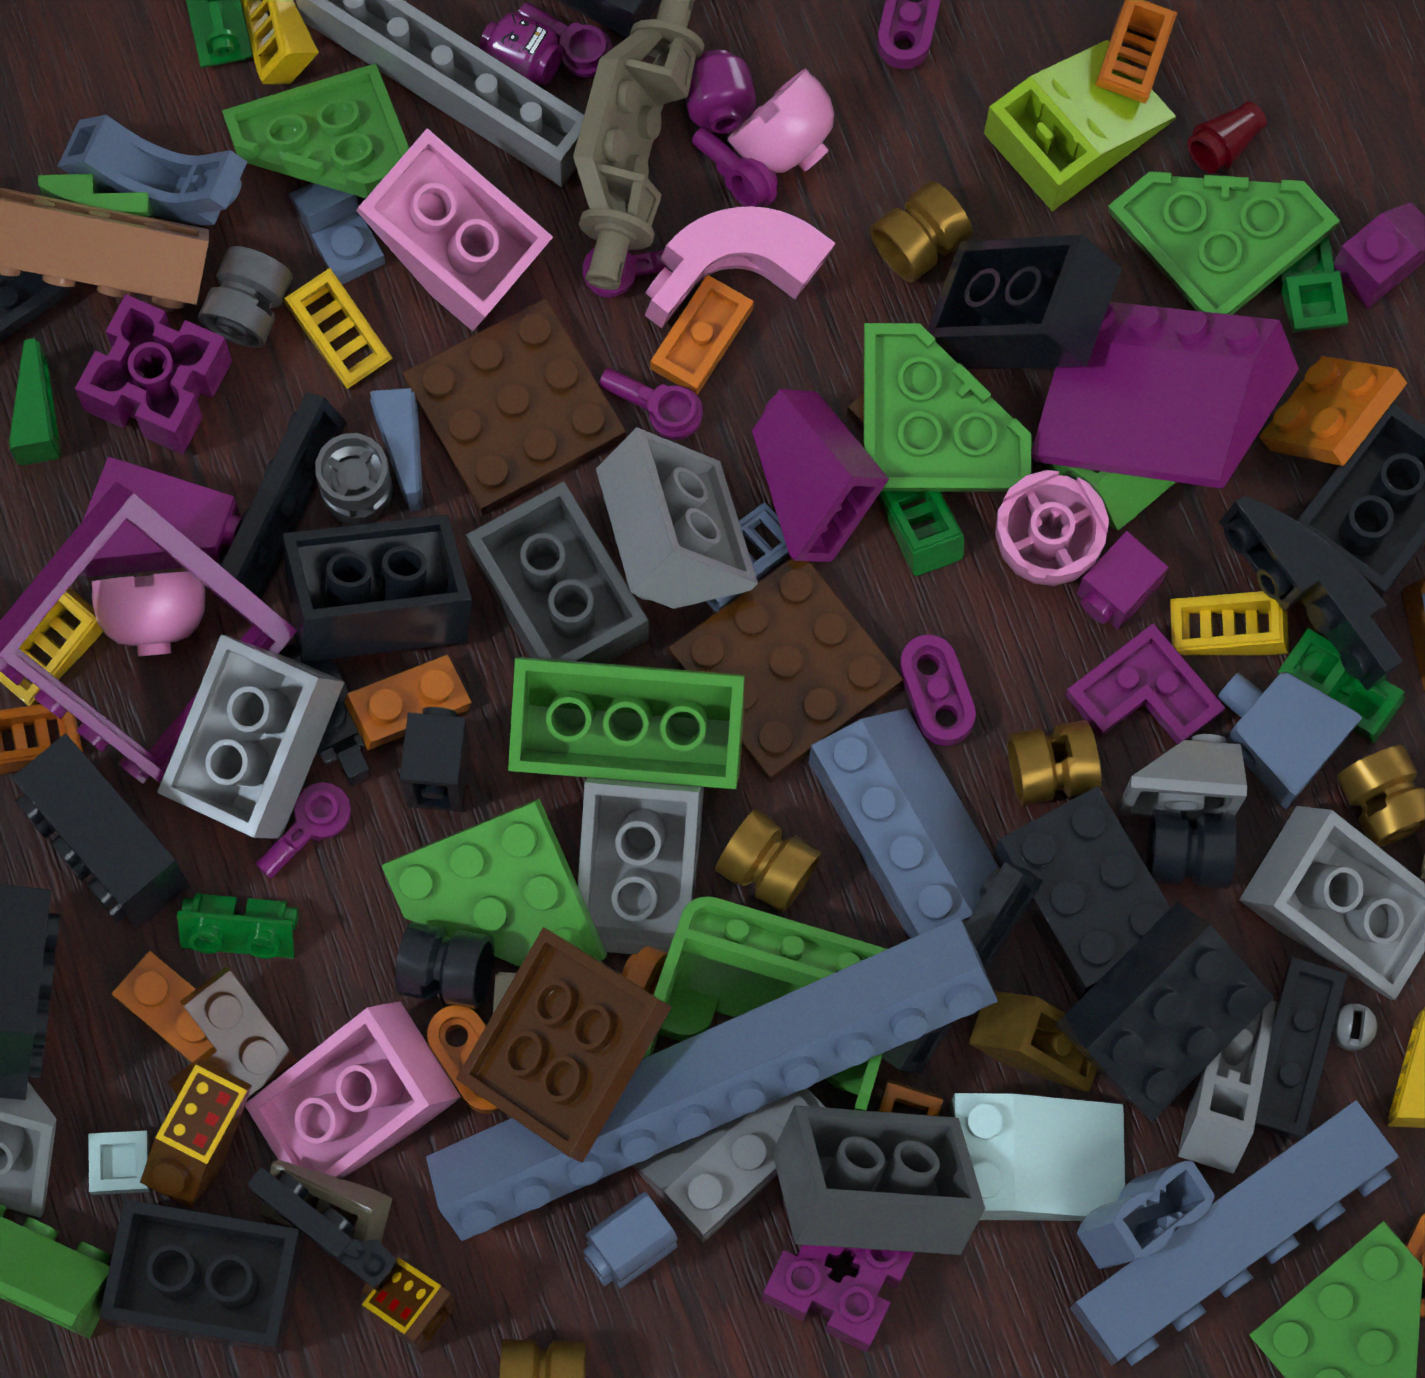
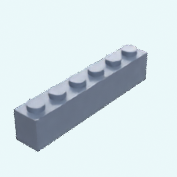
(1234, 1234)

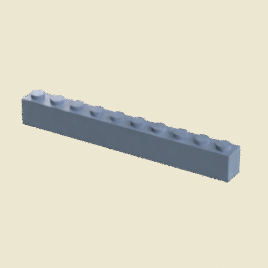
(723, 1076)

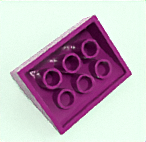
(1166, 395)

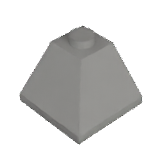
(1191, 778)
(25, 1152)

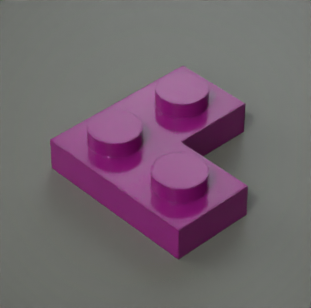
(1151, 675)

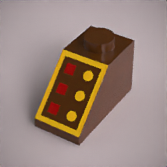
(196, 1134)
(410, 1305)

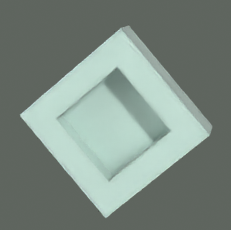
(118, 1162)

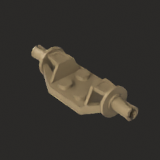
(620, 132)

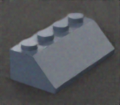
(904, 819)

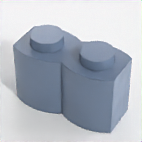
(1145, 1214)
(629, 1242)

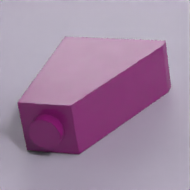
(814, 473)
(198, 512)

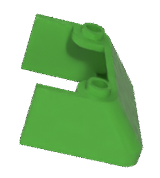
(742, 958)

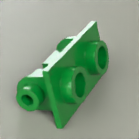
(219, 31)
(212, 927)

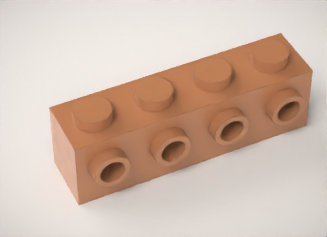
(101, 248)

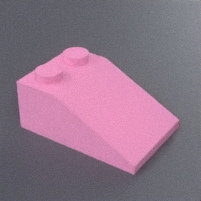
(452, 229)
(354, 1094)

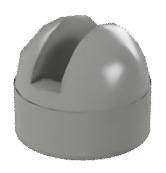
(1343, 1027)

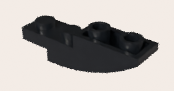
(1303, 567)

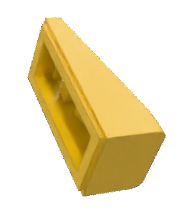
(278, 41)
(312, 291)
(1251, 643)
(62, 657)
(1409, 1097)

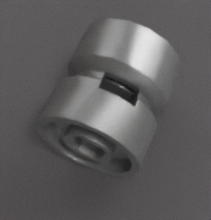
(247, 291)
(350, 467)

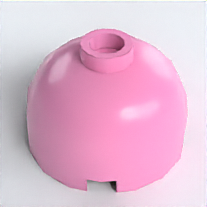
(788, 126)
(1051, 528)
(149, 609)

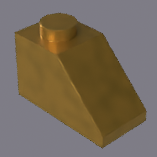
(1024, 1036)

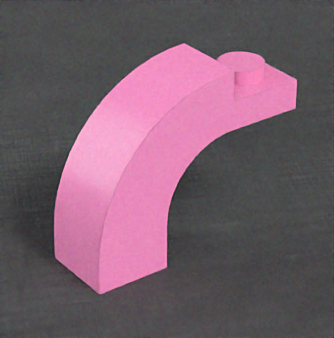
(739, 238)

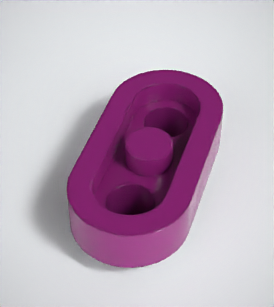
(907, 22)
(937, 692)

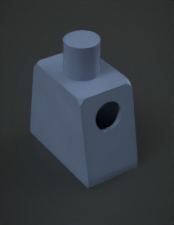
(1286, 731)

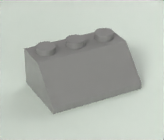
(674, 522)
(250, 738)
(722, 1169)

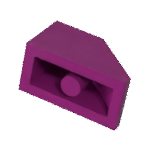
(1382, 253)

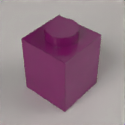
(1121, 581)

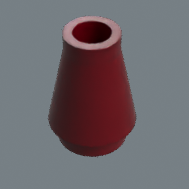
(1223, 138)

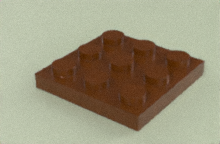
(514, 406)
(801, 660)
(563, 1044)

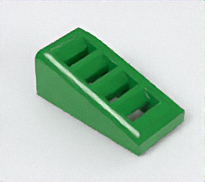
(34, 421)
(929, 545)

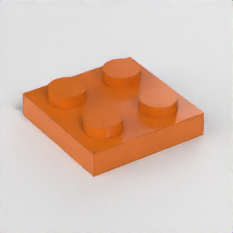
(1333, 410)

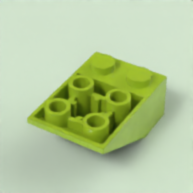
(1067, 129)

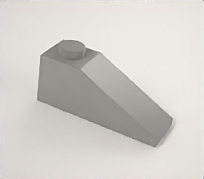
(1227, 1098)

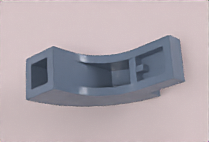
(178, 184)

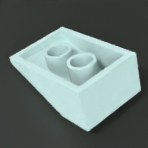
(1042, 1154)

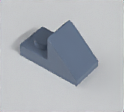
(337, 231)

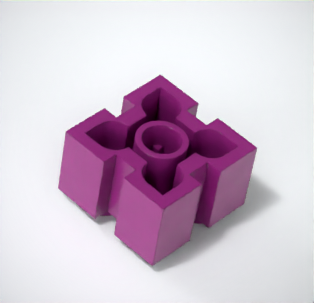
(142, 345)
(853, 1304)

